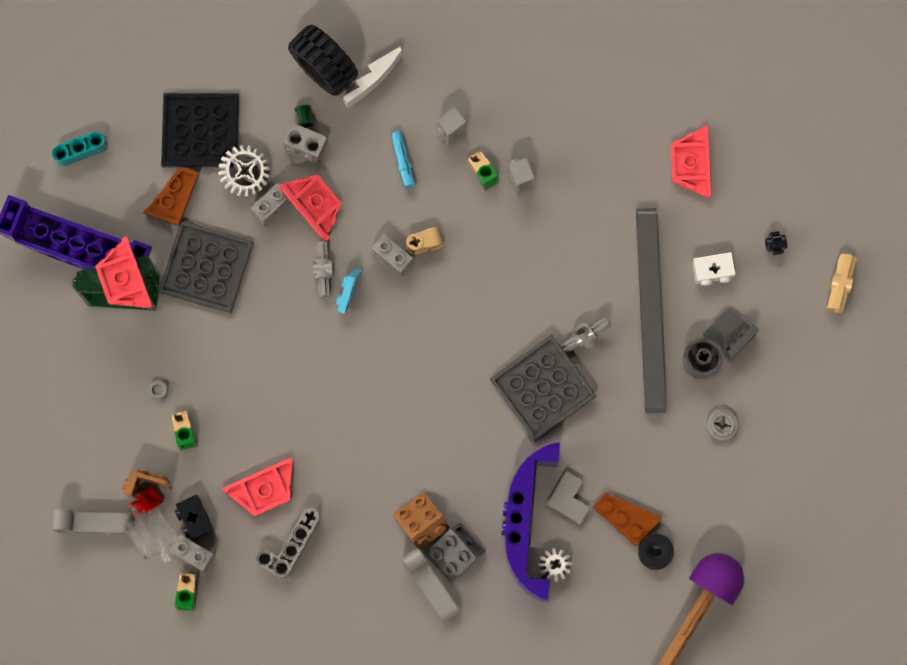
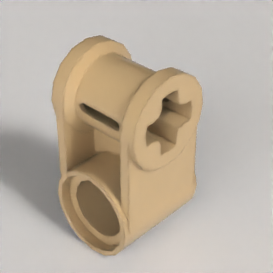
(427, 241)

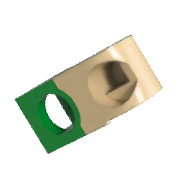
(483, 170)
(183, 431)
(186, 592)

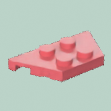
(691, 162)
(314, 202)
(122, 277)
(263, 489)

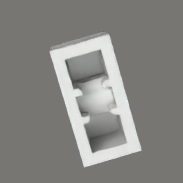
(720, 262)

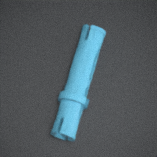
(405, 167)

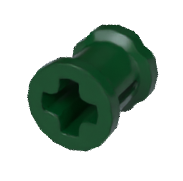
(304, 116)

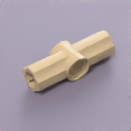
(841, 283)

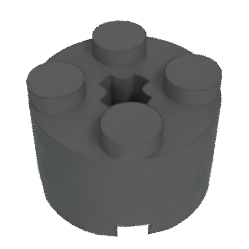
(704, 347)

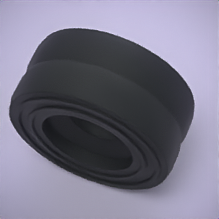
(663, 543)

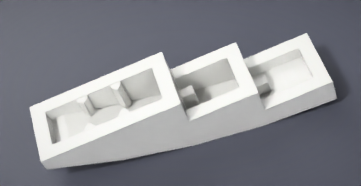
(377, 72)

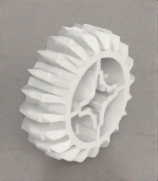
(249, 177)

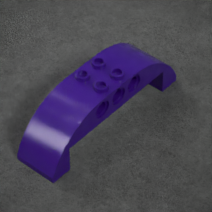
(58, 236)
(523, 487)

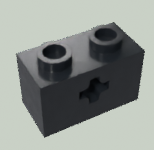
(202, 525)

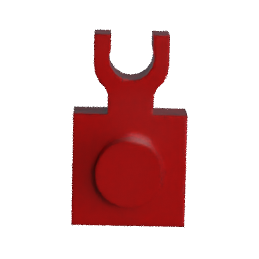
(146, 500)

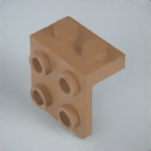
(135, 479)
(421, 521)

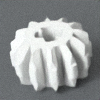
(558, 571)

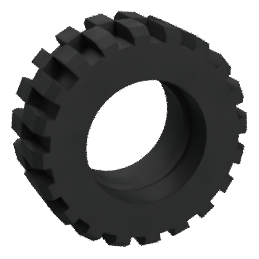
(323, 60)

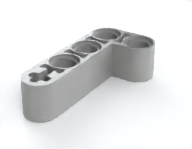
(90, 523)
(292, 541)
(430, 585)

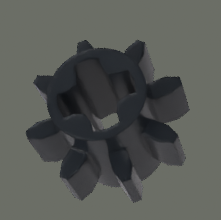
(776, 243)

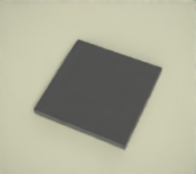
(206, 267)
(543, 387)

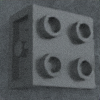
(730, 333)
(455, 551)

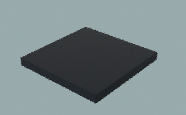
(199, 129)

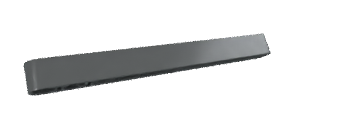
(650, 310)

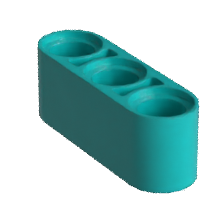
(70, 147)

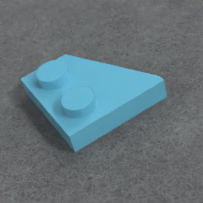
(349, 288)

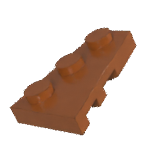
(174, 198)
(627, 518)

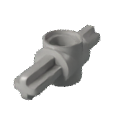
(322, 269)
(586, 335)

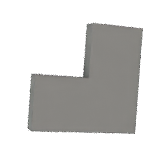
(564, 501)

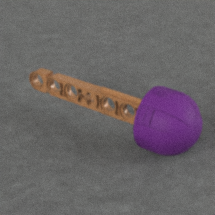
(719, 577)

